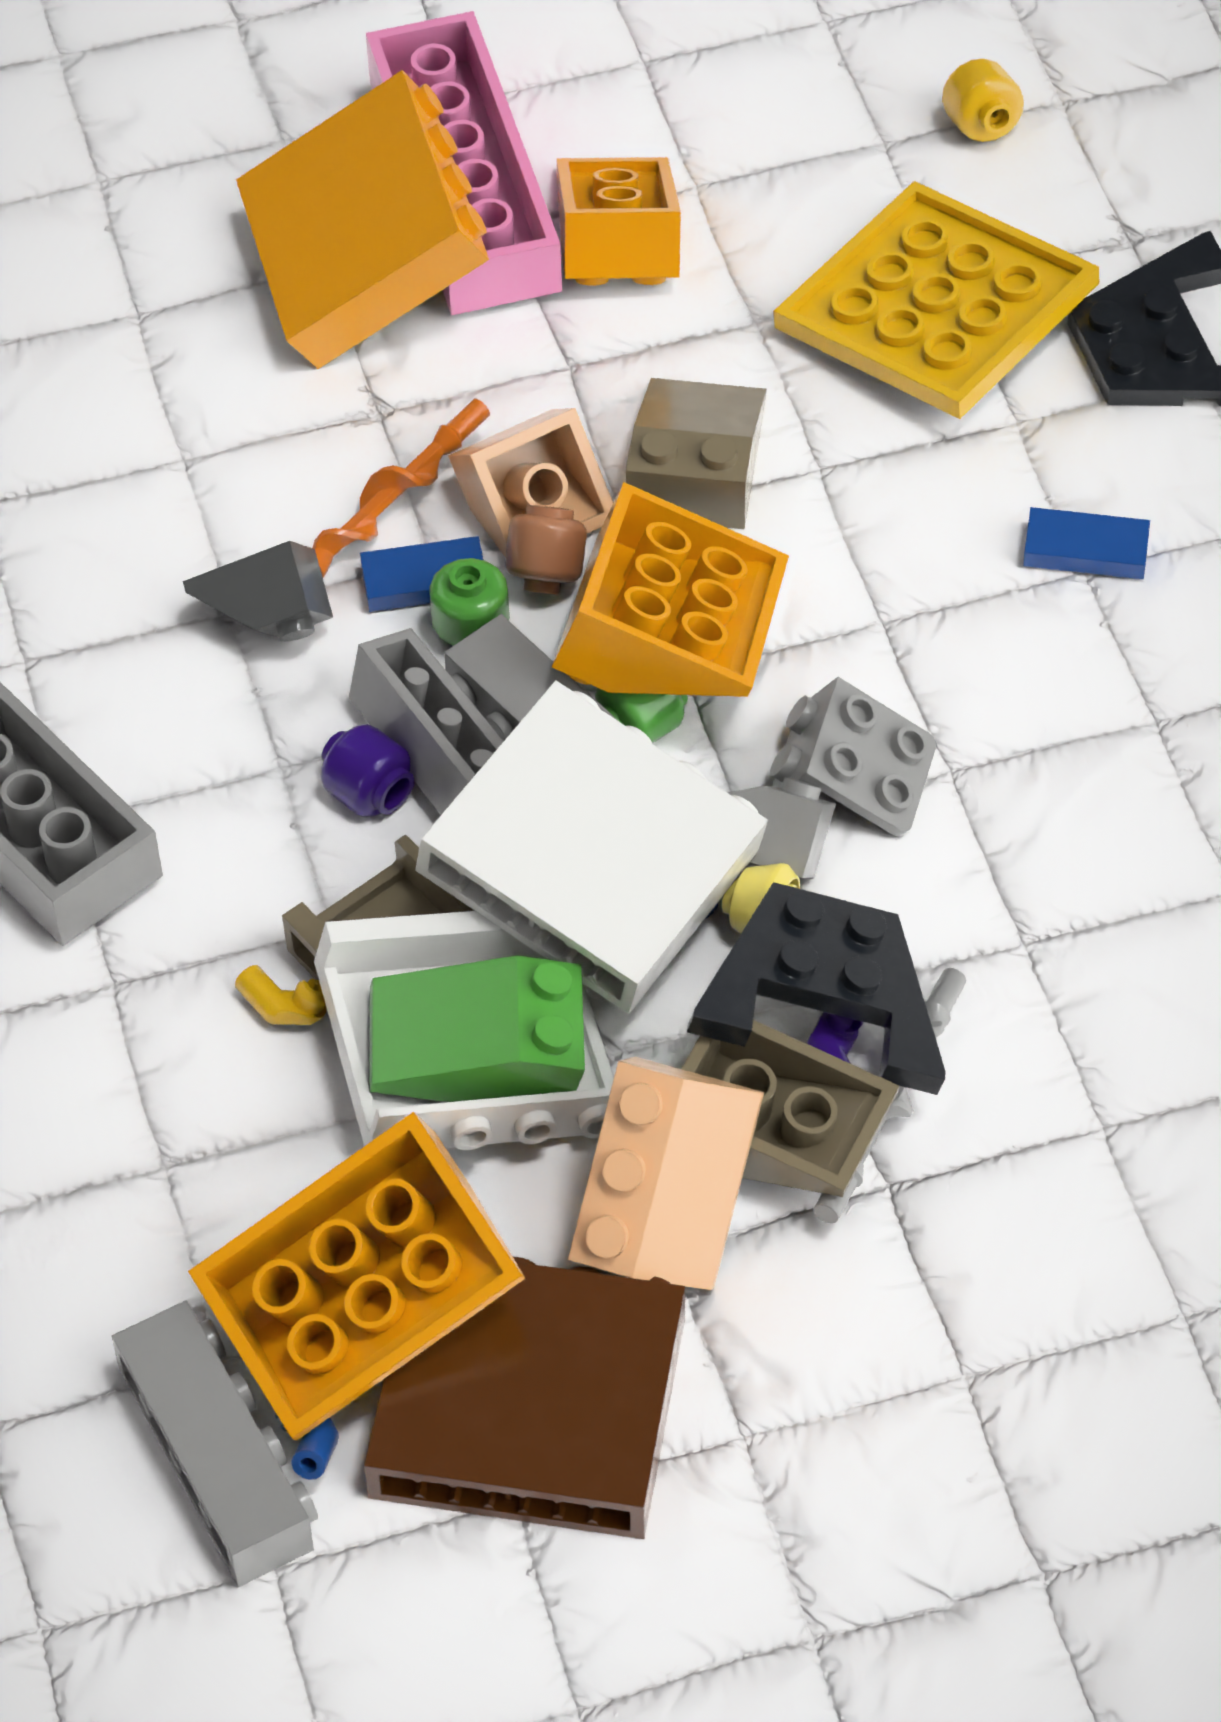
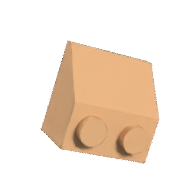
(533, 464)

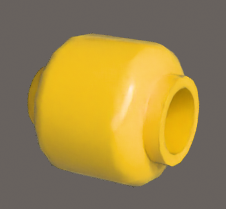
(981, 95)

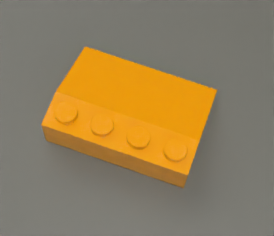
(670, 603)
(357, 1274)

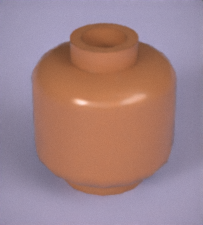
(545, 548)

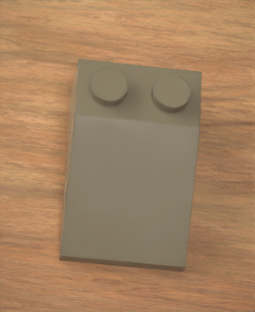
(698, 447)
(813, 1111)

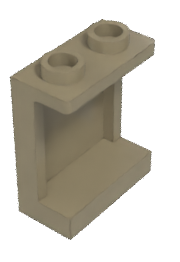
(390, 893)

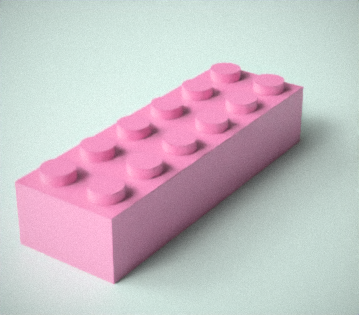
(505, 193)

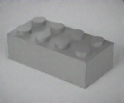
(64, 834)

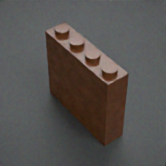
(538, 1405)

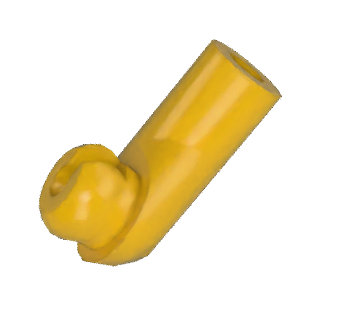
(278, 1006)

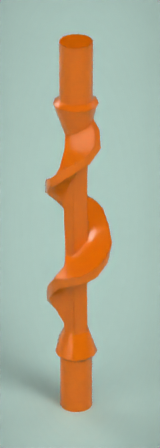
(391, 481)

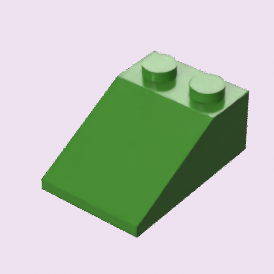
(478, 1030)

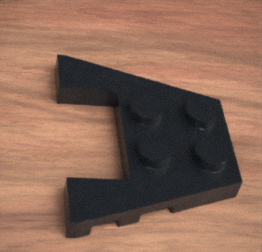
(1143, 335)
(832, 961)

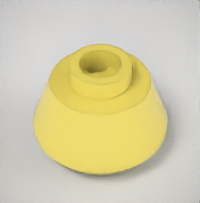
(751, 887)

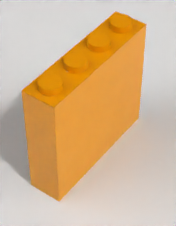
(362, 219)

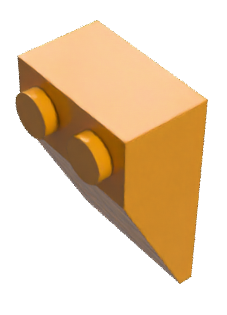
(618, 219)

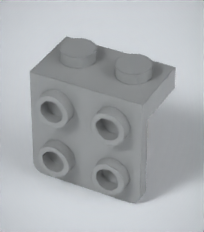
(857, 754)

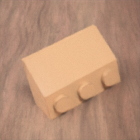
(665, 1174)

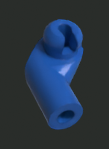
(315, 1450)

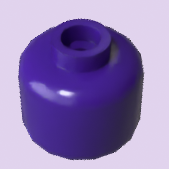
(366, 771)

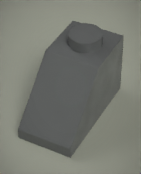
(268, 591)

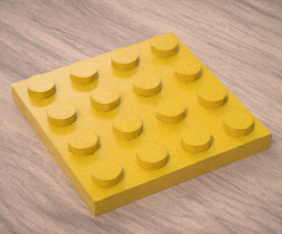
(936, 298)

